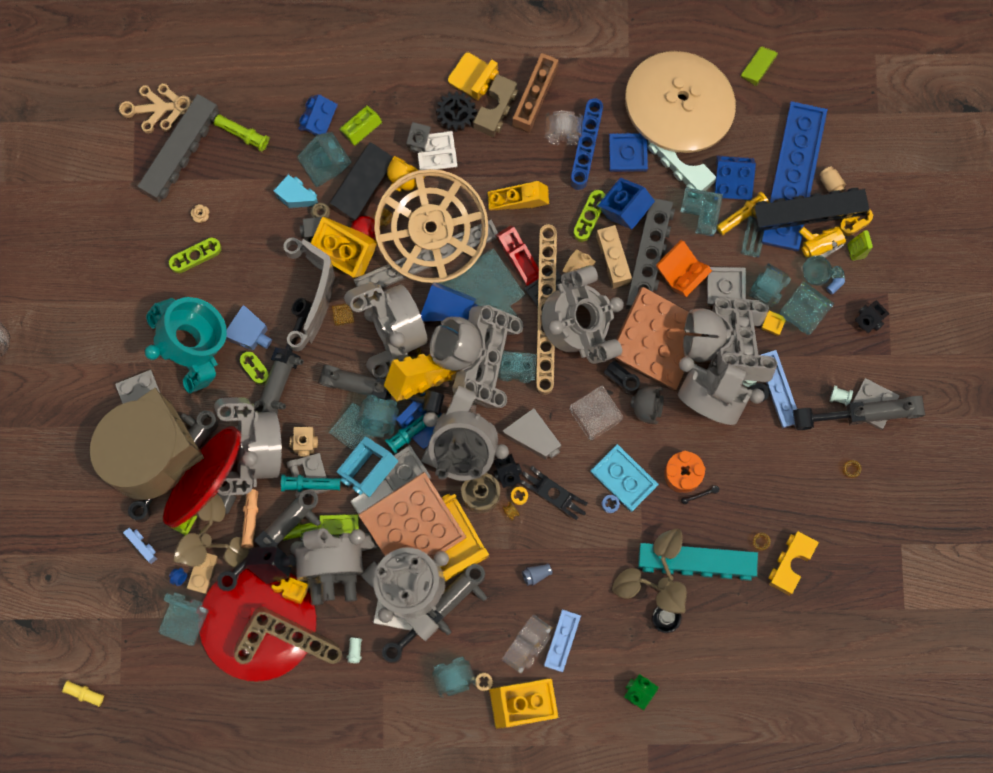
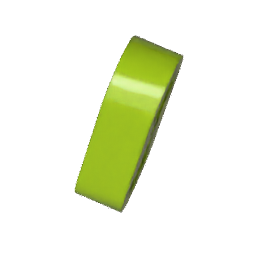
(251, 370)

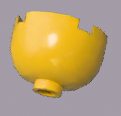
(397, 169)

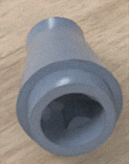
(535, 574)

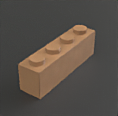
(535, 92)

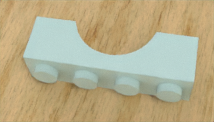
(694, 177)

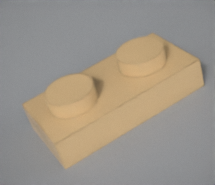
(202, 575)

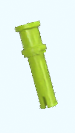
(248, 135)

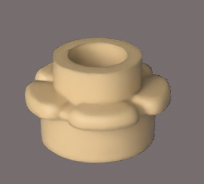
(200, 218)

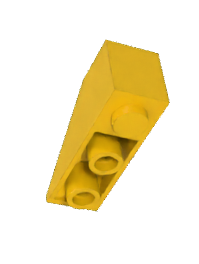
(520, 196)

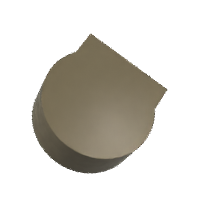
(143, 447)

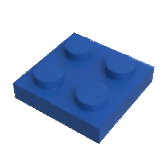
(628, 152)

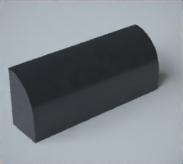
(360, 182)

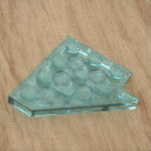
(489, 283)

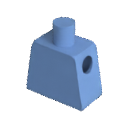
(248, 330)

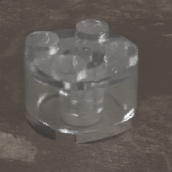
(563, 127)

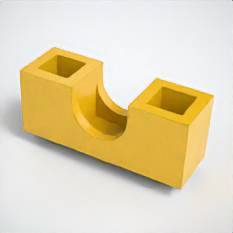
(798, 547)

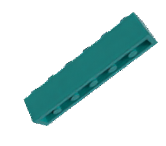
(701, 561)

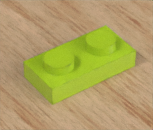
(339, 523)

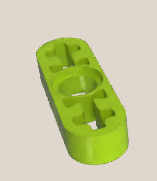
(592, 223)
(180, 256)

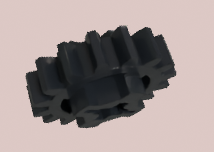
(463, 111)

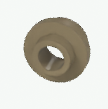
(320, 206)

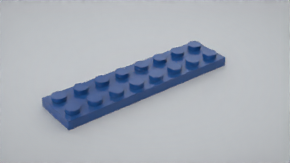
(796, 166)

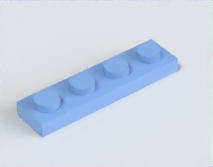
(781, 393)

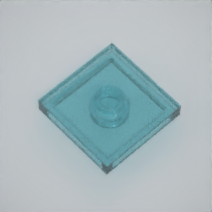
(346, 429)

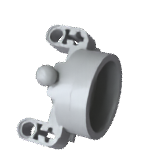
(394, 319)
(561, 323)
(714, 394)
(259, 446)

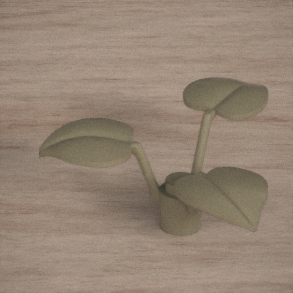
(192, 546)
(671, 594)

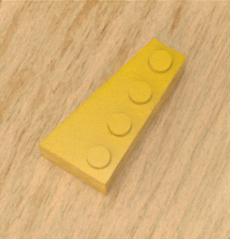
(415, 376)

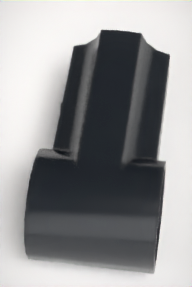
(621, 376)

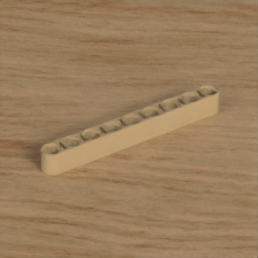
(545, 281)

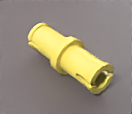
(83, 693)

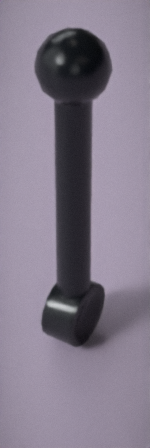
(715, 489)

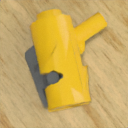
(822, 244)

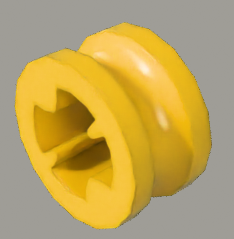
(521, 490)

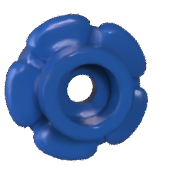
(177, 576)

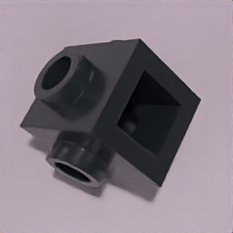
(871, 317)
(507, 471)

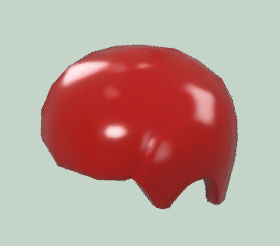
(365, 225)

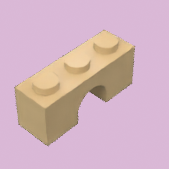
(614, 255)

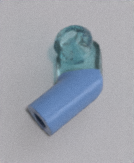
(838, 279)

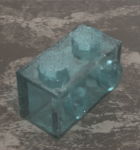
(517, 366)

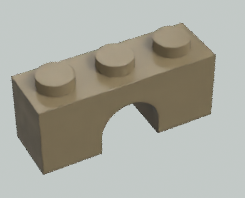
(490, 120)

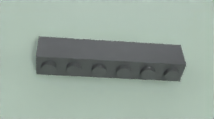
(178, 148)

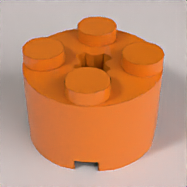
(690, 462)

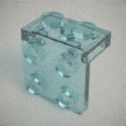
(806, 308)
(183, 619)

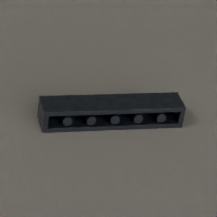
(809, 210)

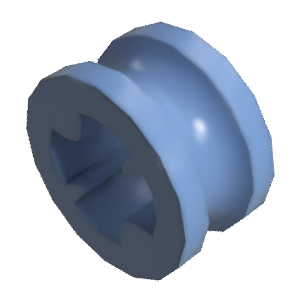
(613, 498)

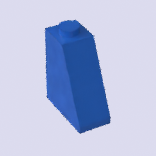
(445, 303)

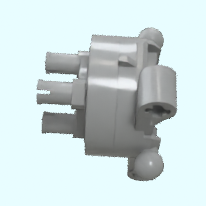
(409, 587)

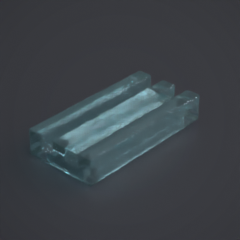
(750, 252)

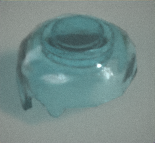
(817, 270)

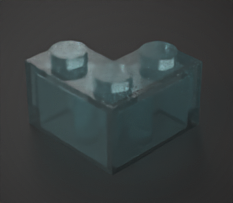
(705, 205)

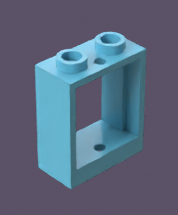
(357, 460)

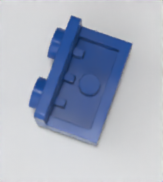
(317, 115)

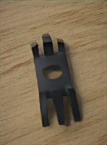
(543, 487)

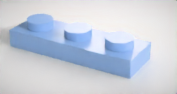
(562, 641)

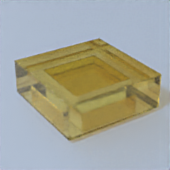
(342, 314)

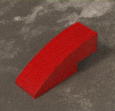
(518, 255)

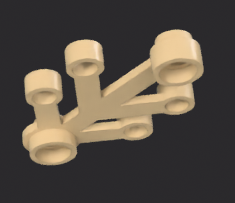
(158, 107)

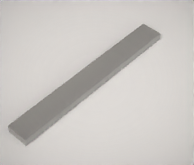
(387, 275)

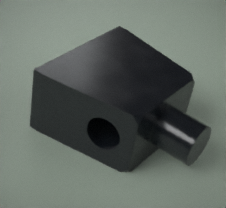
(270, 563)

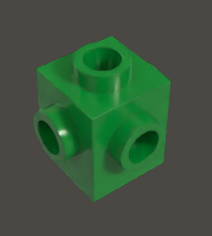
(640, 691)

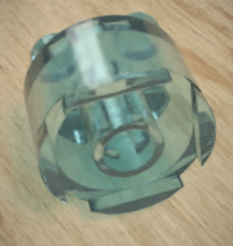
(769, 285)
(377, 416)
(453, 677)

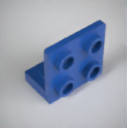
(735, 177)
(411, 414)

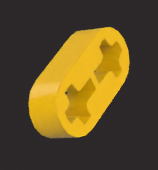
(858, 225)

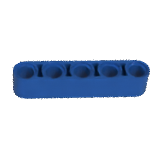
(586, 152)

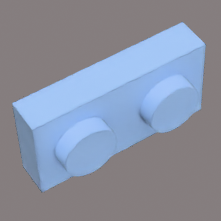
(146, 550)

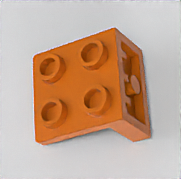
(682, 269)

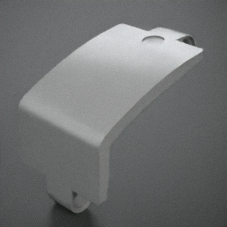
(323, 295)

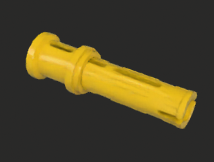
(740, 215)

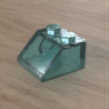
(324, 158)

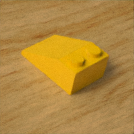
(345, 246)
(523, 703)

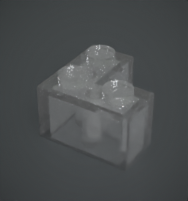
(528, 644)

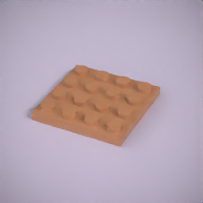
(654, 338)
(413, 519)

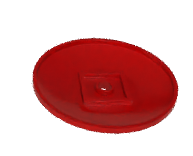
(203, 479)
(229, 616)

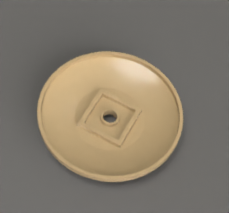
(676, 123)

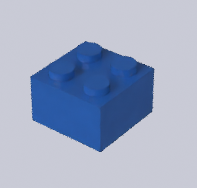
(626, 203)

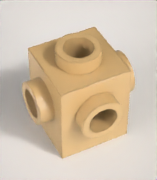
(577, 261)
(304, 434)

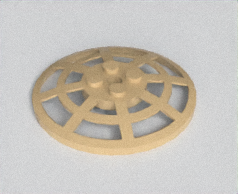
(436, 215)

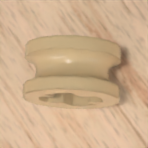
(490, 681)

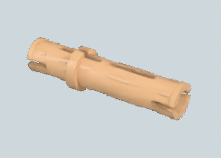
(250, 511)

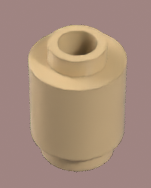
(832, 180)

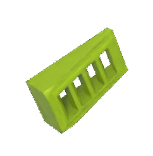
(860, 246)

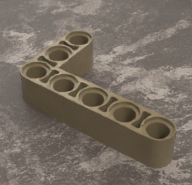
(285, 634)

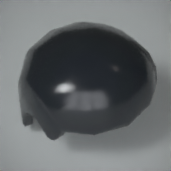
(666, 621)

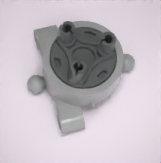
(461, 441)
(331, 560)

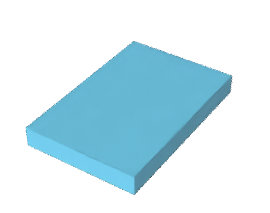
(624, 478)

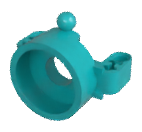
(202, 322)

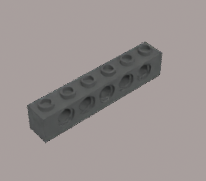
(665, 211)

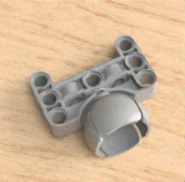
(730, 337)
(475, 350)

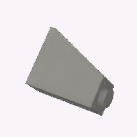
(533, 435)

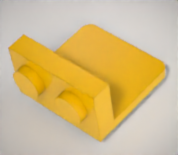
(473, 75)

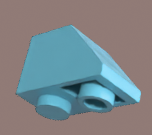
(294, 194)

